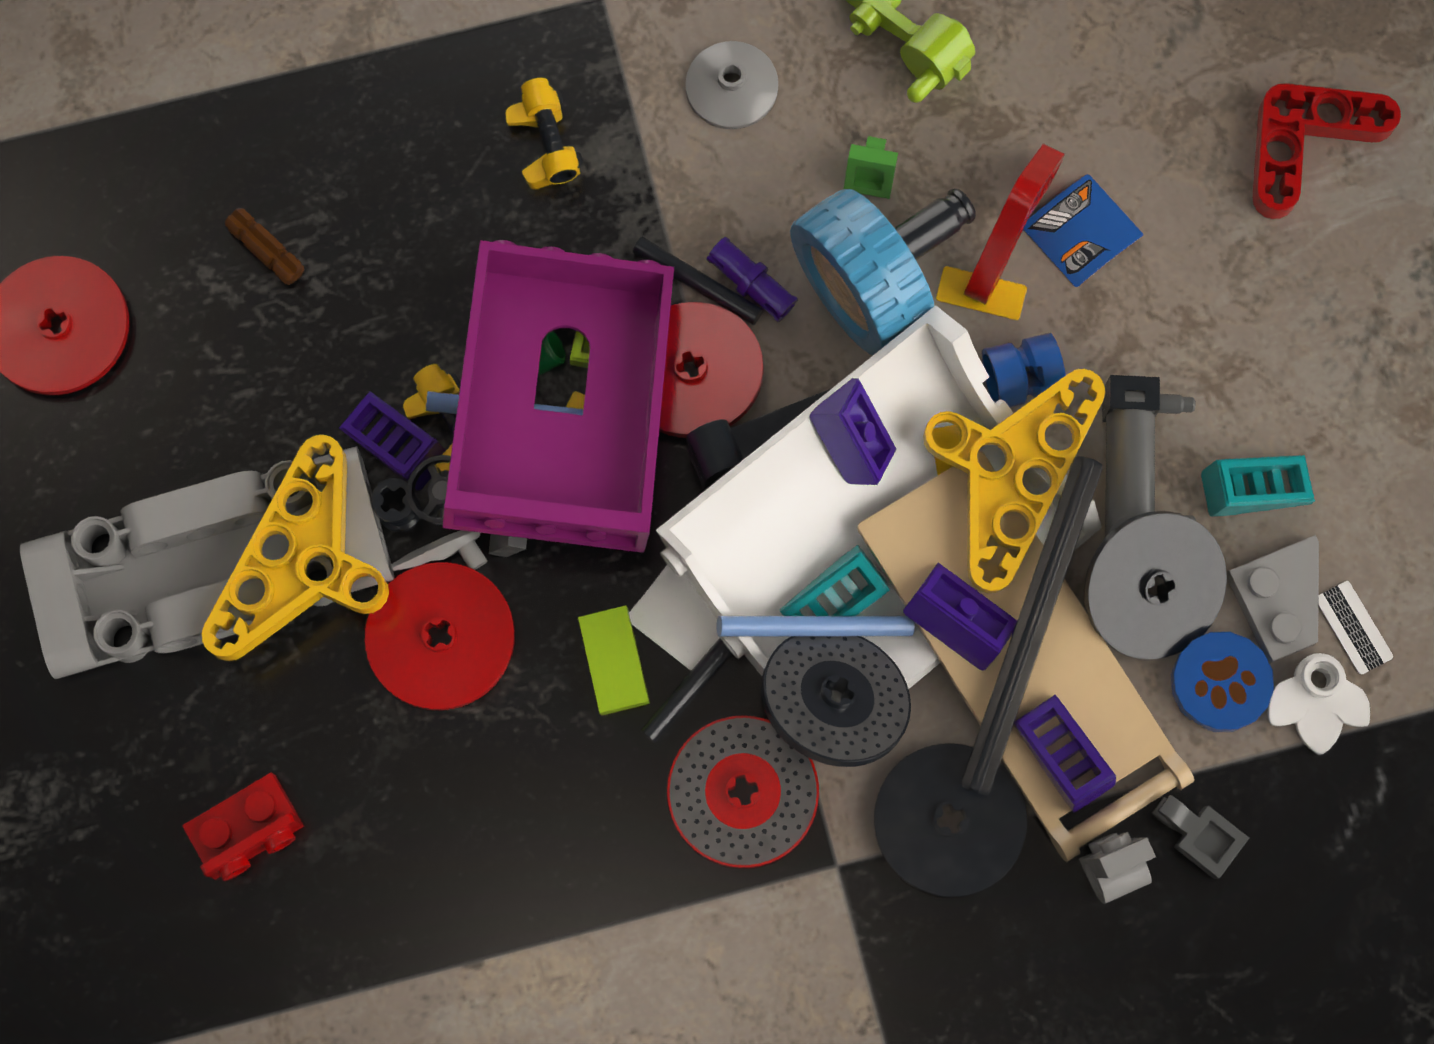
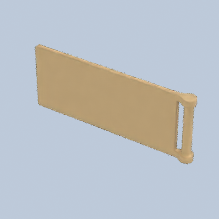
(1071, 663)

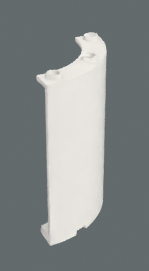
(793, 515)

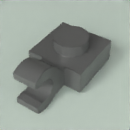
(1205, 838)

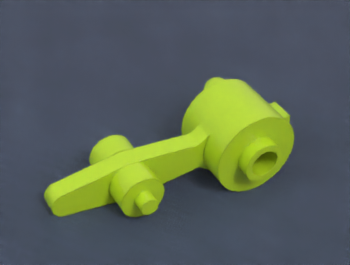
(932, 51)

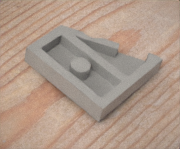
(1281, 598)

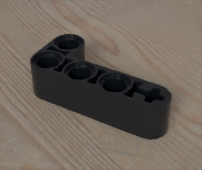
(718, 448)

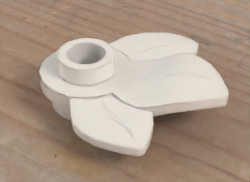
(1315, 710)

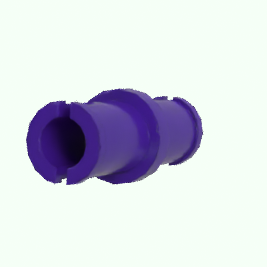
(751, 279)

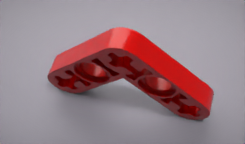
(1293, 127)
(1018, 207)

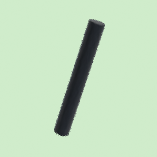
(699, 281)
(686, 691)

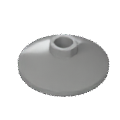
(735, 103)

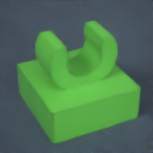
(871, 168)

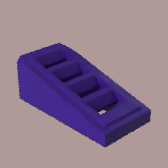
(416, 451)
(1105, 777)

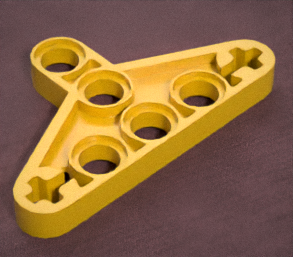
(1024, 447)
(286, 580)

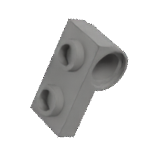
(1117, 865)

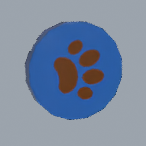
(1222, 681)

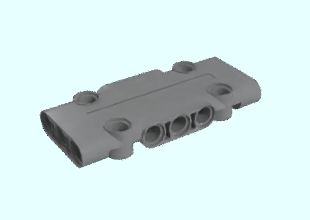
(172, 563)

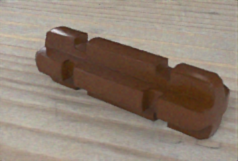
(264, 246)

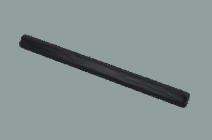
(1031, 625)

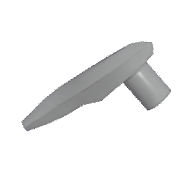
(460, 542)

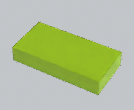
(613, 660)

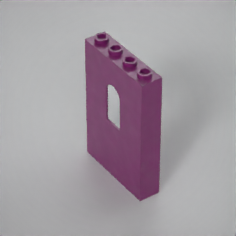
(551, 470)

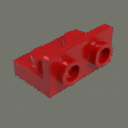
(243, 827)

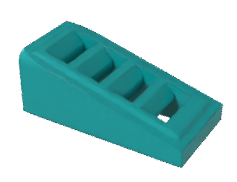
(1227, 493)
(839, 570)

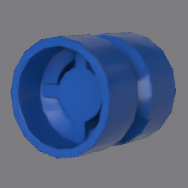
(1008, 372)

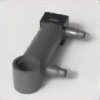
(1130, 443)

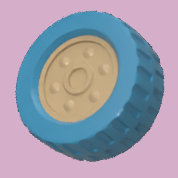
(868, 267)

